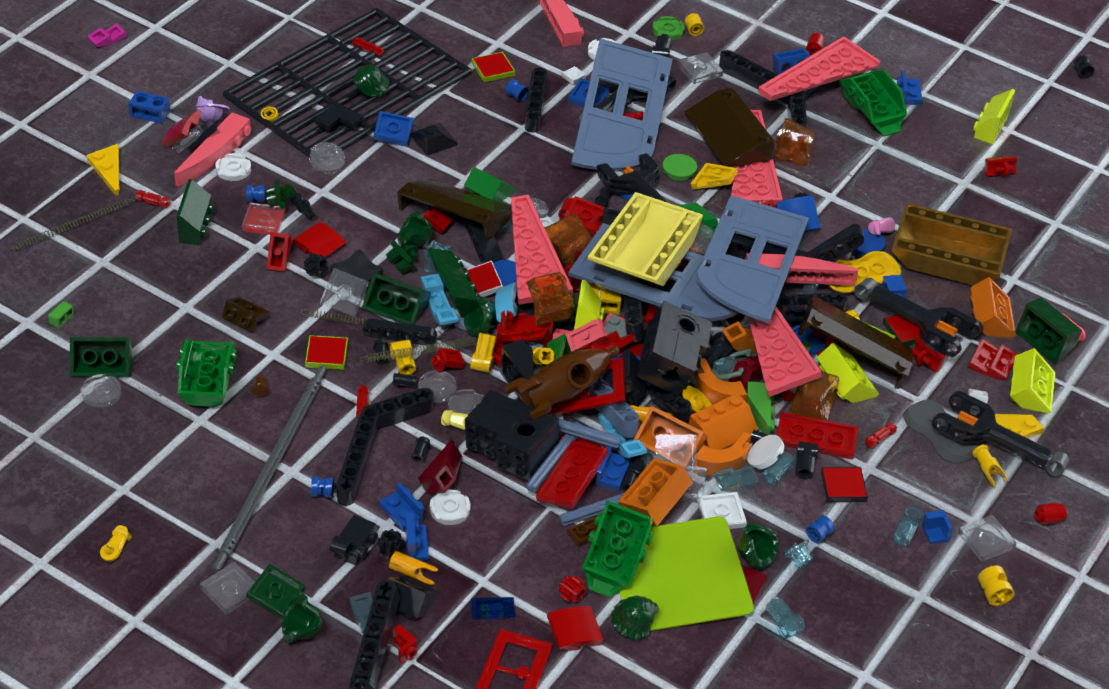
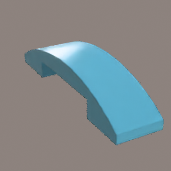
(505, 300)
(438, 301)
(627, 447)

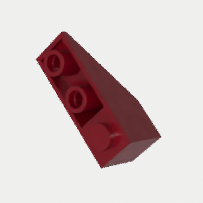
(752, 371)
(442, 470)

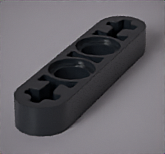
(372, 329)

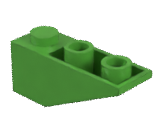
(761, 406)

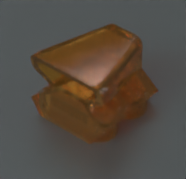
(795, 143)
(568, 237)
(550, 298)
(815, 397)

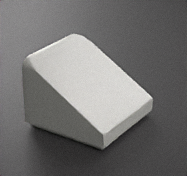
(981, 395)

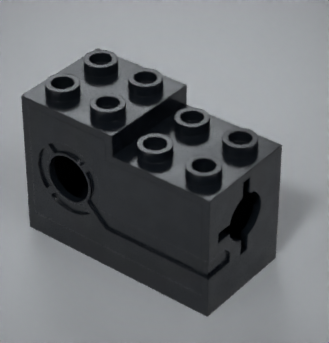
(673, 348)
(507, 433)

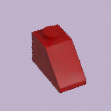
(279, 251)

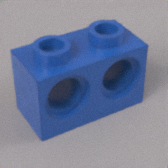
(789, 58)
(149, 107)

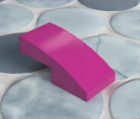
(110, 36)

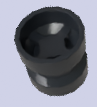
(1084, 67)

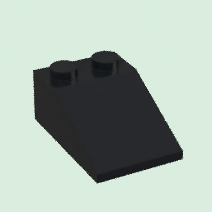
(516, 362)

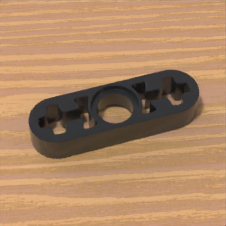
(661, 397)

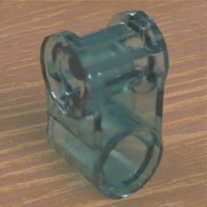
(428, 264)

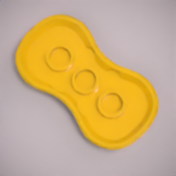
(872, 265)

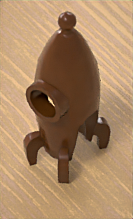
(562, 379)

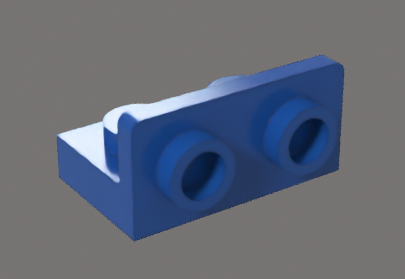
(911, 89)
(612, 471)
(399, 503)
(416, 538)

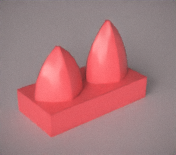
(586, 335)

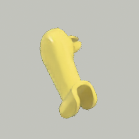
(454, 419)

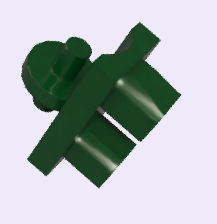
(278, 195)
(406, 257)

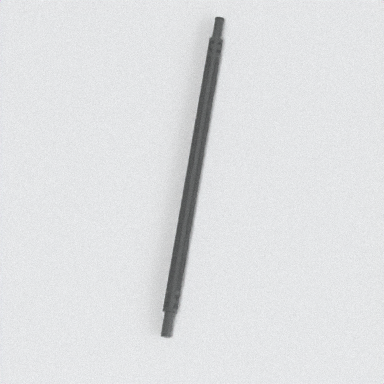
(268, 470)

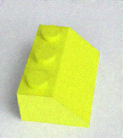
(993, 117)
(588, 307)
(853, 381)
(1032, 382)

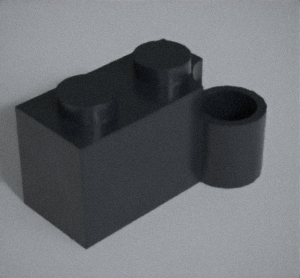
(354, 540)

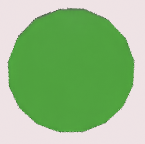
(669, 26)
(679, 167)

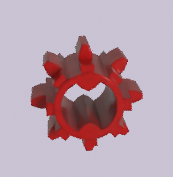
(572, 589)

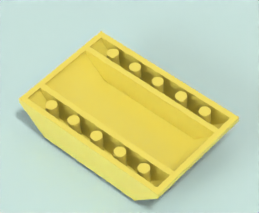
(647, 239)

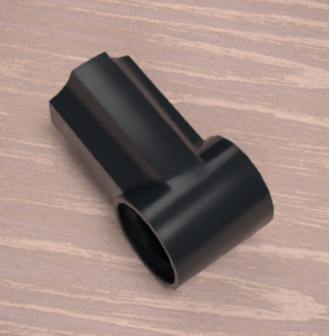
(662, 45)
(718, 348)
(806, 458)

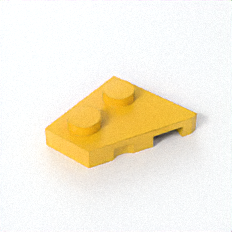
(714, 175)
(1022, 424)

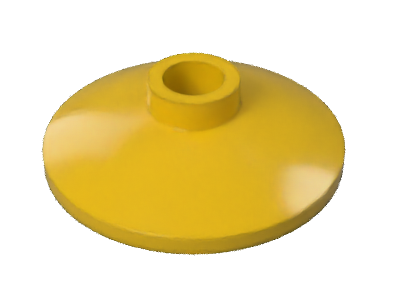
(696, 398)

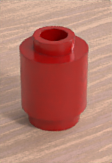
(815, 43)
(1050, 513)

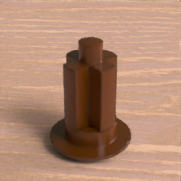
(260, 389)

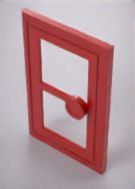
(597, 401)
(533, 676)

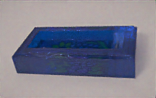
(492, 608)

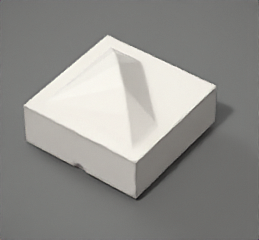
(573, 75)

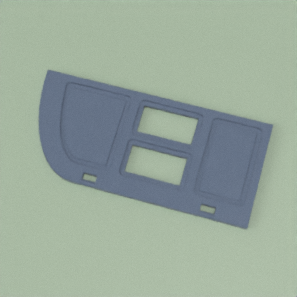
(609, 135)
(745, 283)
(685, 292)

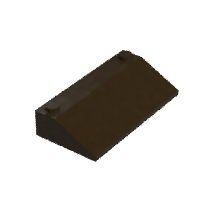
(731, 129)
(457, 201)
(858, 336)

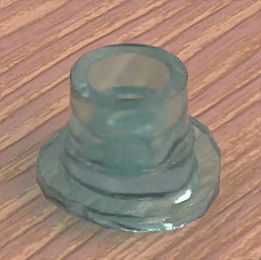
(799, 554)

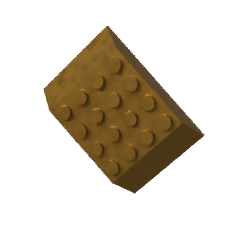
(950, 245)

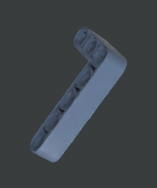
(618, 414)

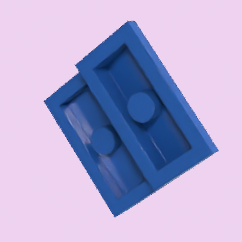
(802, 206)

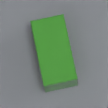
(61, 314)

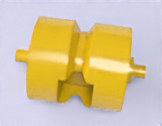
(995, 585)

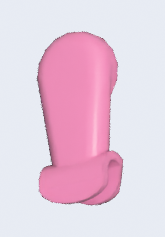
(885, 225)

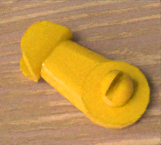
(113, 548)

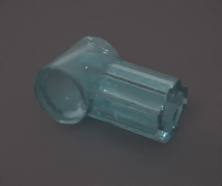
(776, 472)
(908, 525)
(787, 622)

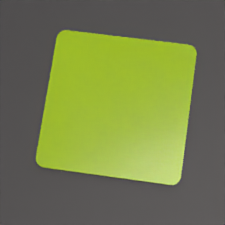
(692, 574)

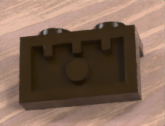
(244, 313)

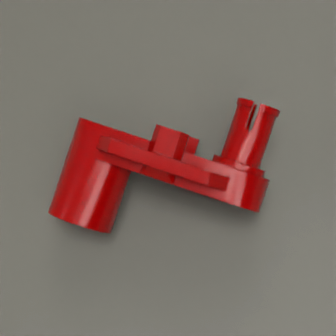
(523, 328)

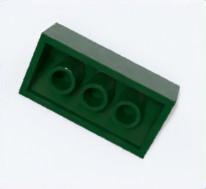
(455, 280)

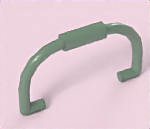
(747, 352)

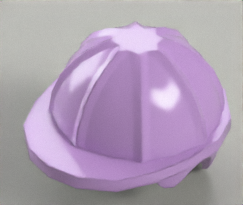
(210, 110)

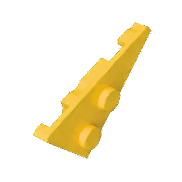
(106, 165)

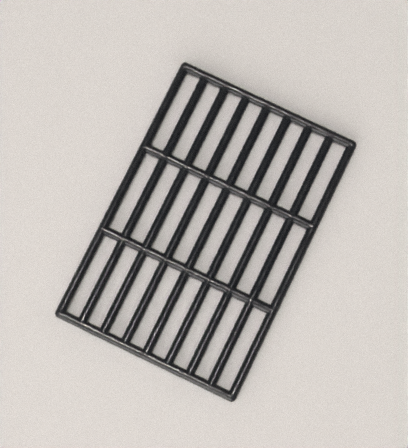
(359, 60)

